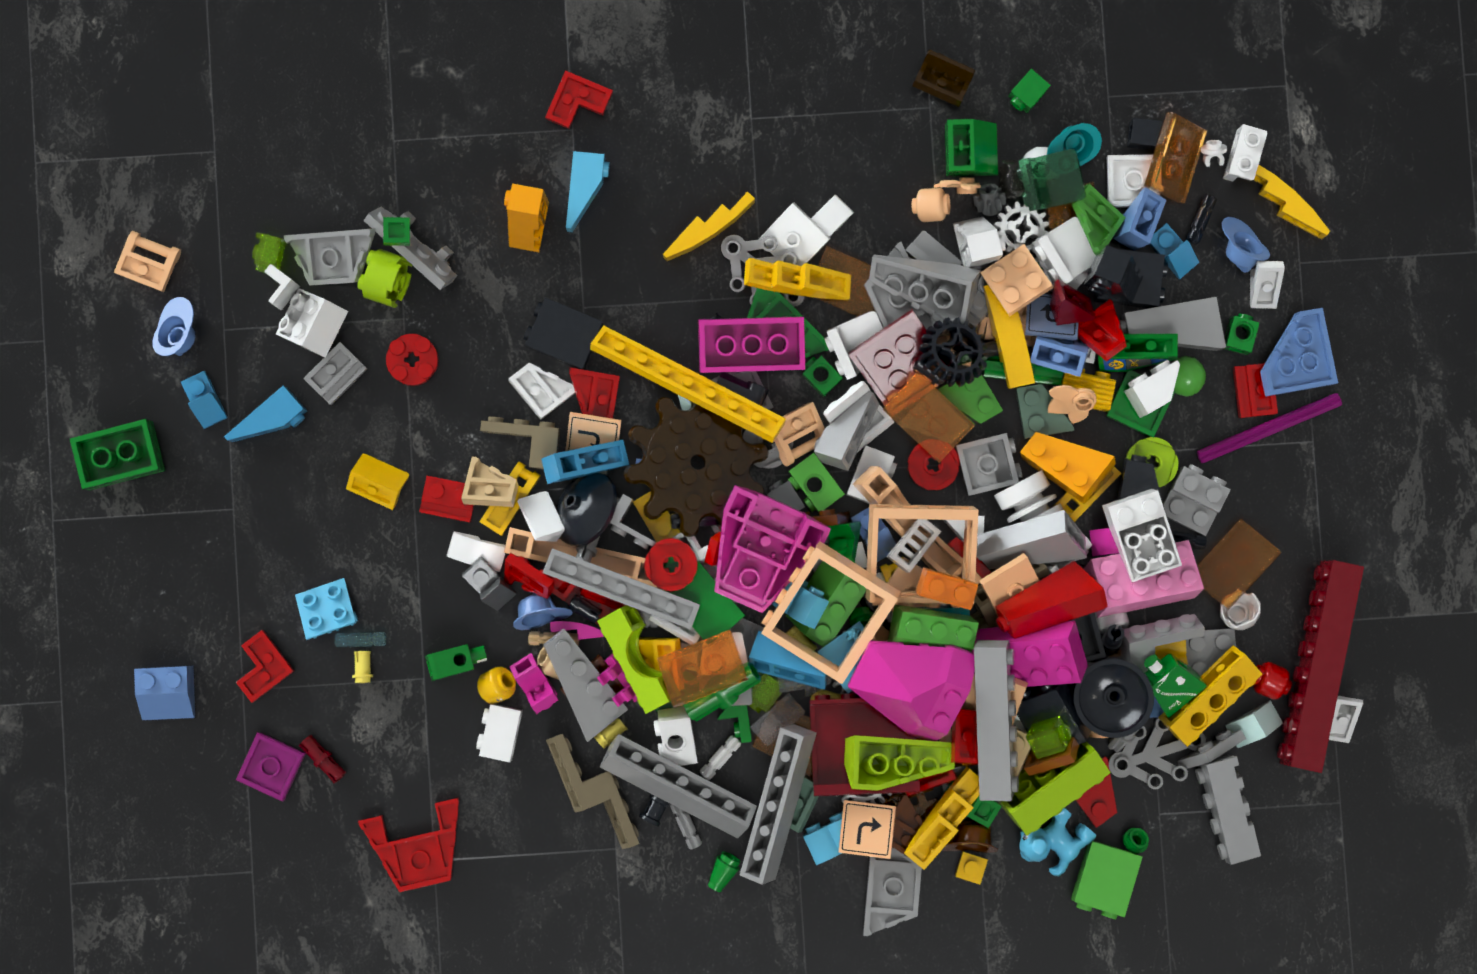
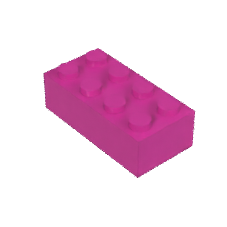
(751, 344)
(1044, 656)

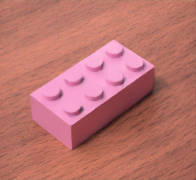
(1160, 589)

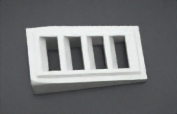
(900, 546)

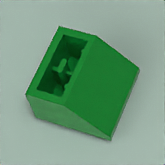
(971, 148)

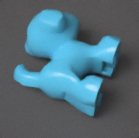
(1055, 837)

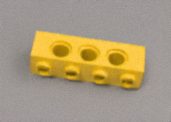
(1206, 710)

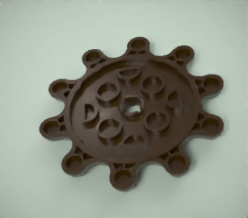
(668, 466)

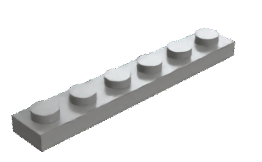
(621, 588)

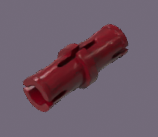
(322, 759)

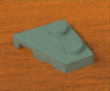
(1034, 414)

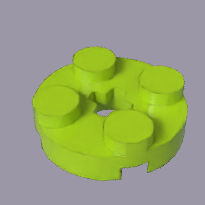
(1163, 455)

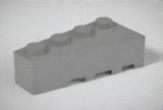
(1228, 809)

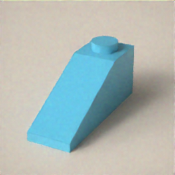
(586, 180)

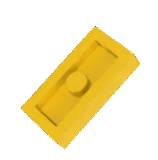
(377, 481)

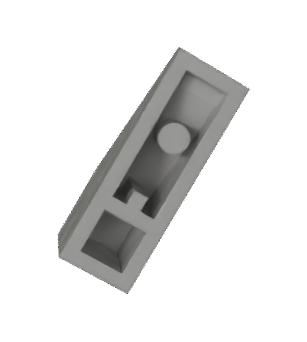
(845, 434)

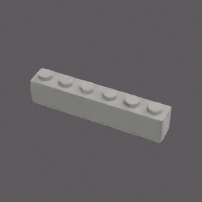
(994, 720)
(678, 786)
(777, 803)

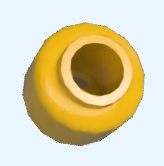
(496, 685)

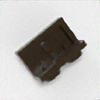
(944, 78)

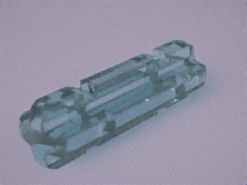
(360, 639)

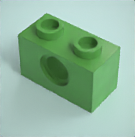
(813, 468)

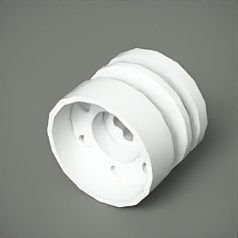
(1027, 498)

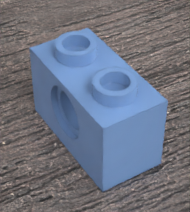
(1060, 354)

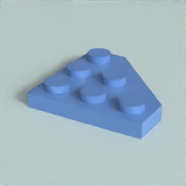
(1301, 356)

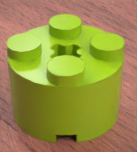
(385, 277)

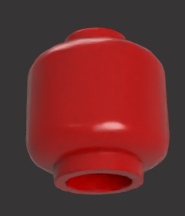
(1273, 681)

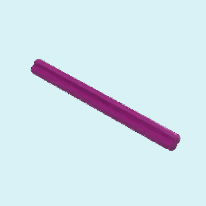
(1269, 428)

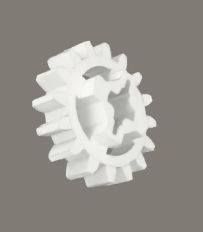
(1010, 227)

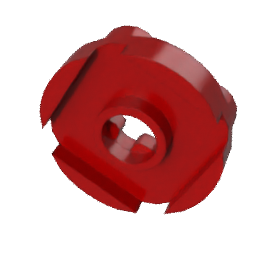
(423, 369)
(929, 478)
(660, 554)

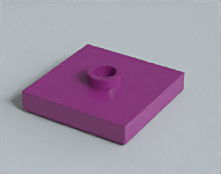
(270, 766)

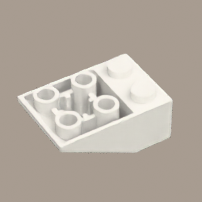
(1142, 534)

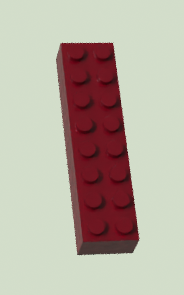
(1320, 665)

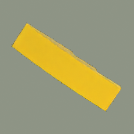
(1293, 206)
(701, 232)
(797, 280)
(1010, 342)
(943, 819)

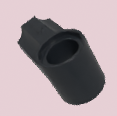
(749, 389)

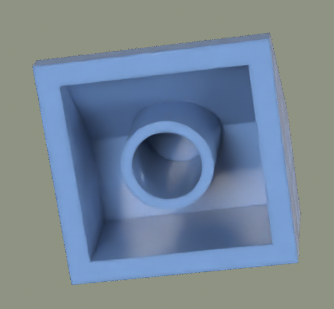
(165, 692)

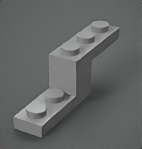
(1141, 640)

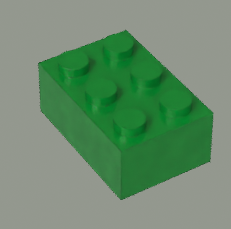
(117, 454)

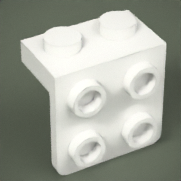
(1065, 251)
(848, 336)
(879, 423)

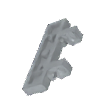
(425, 260)

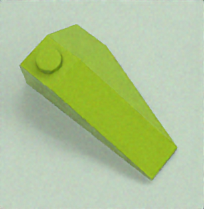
(887, 762)

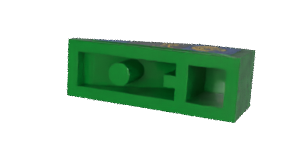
(1141, 352)

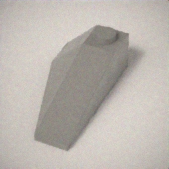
(933, 286)

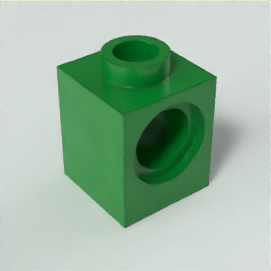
(1028, 91)
(1238, 345)
(826, 386)

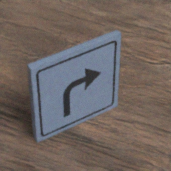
(1042, 323)

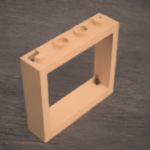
(934, 512)
(860, 575)

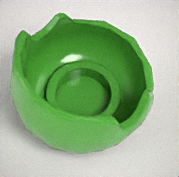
(1190, 376)

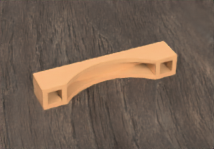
(880, 489)
(523, 544)

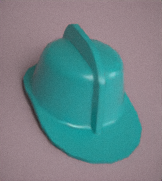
(1081, 137)

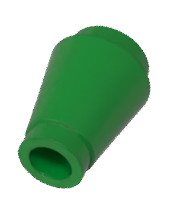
(724, 870)

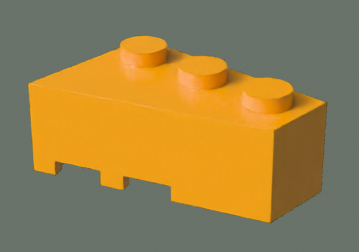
(526, 216)
(1068, 464)

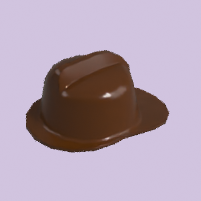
(971, 837)

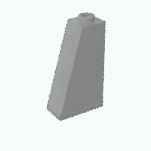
(1194, 321)
(1040, 539)

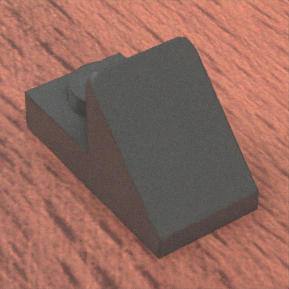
(489, 584)

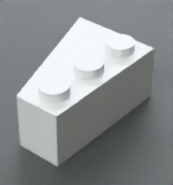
(978, 243)

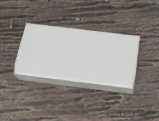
(541, 517)

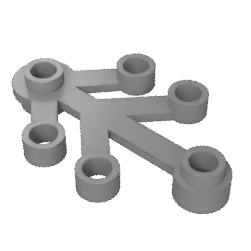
(743, 255)
(1151, 755)

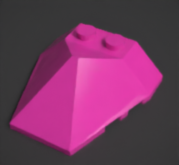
(762, 547)
(915, 685)

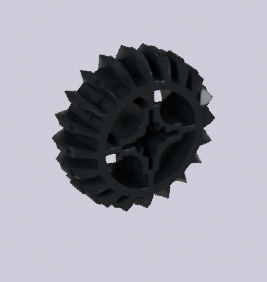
(973, 351)

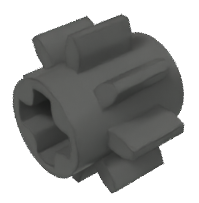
(989, 199)

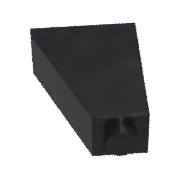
(1137, 477)

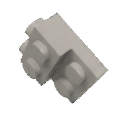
(988, 464)
(1195, 499)

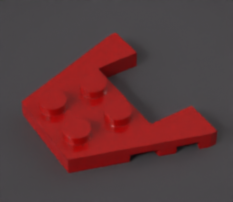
(419, 858)

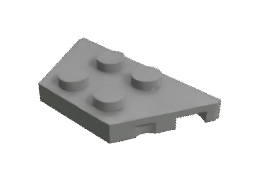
(332, 255)
(890, 306)
(891, 892)

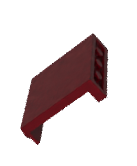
(834, 722)

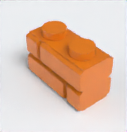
(946, 588)

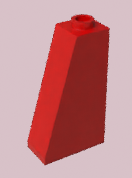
(1051, 601)

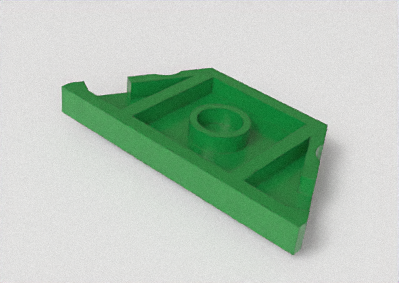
(773, 304)

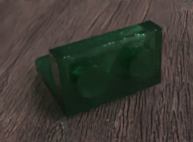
(1051, 180)

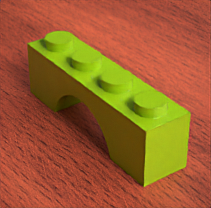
(622, 633)

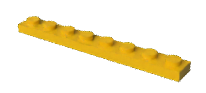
(688, 384)

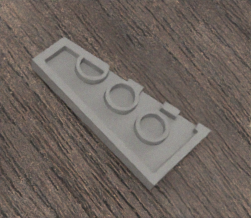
(588, 698)

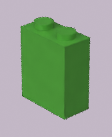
(1106, 879)

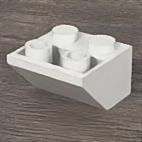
(311, 322)
(1152, 392)

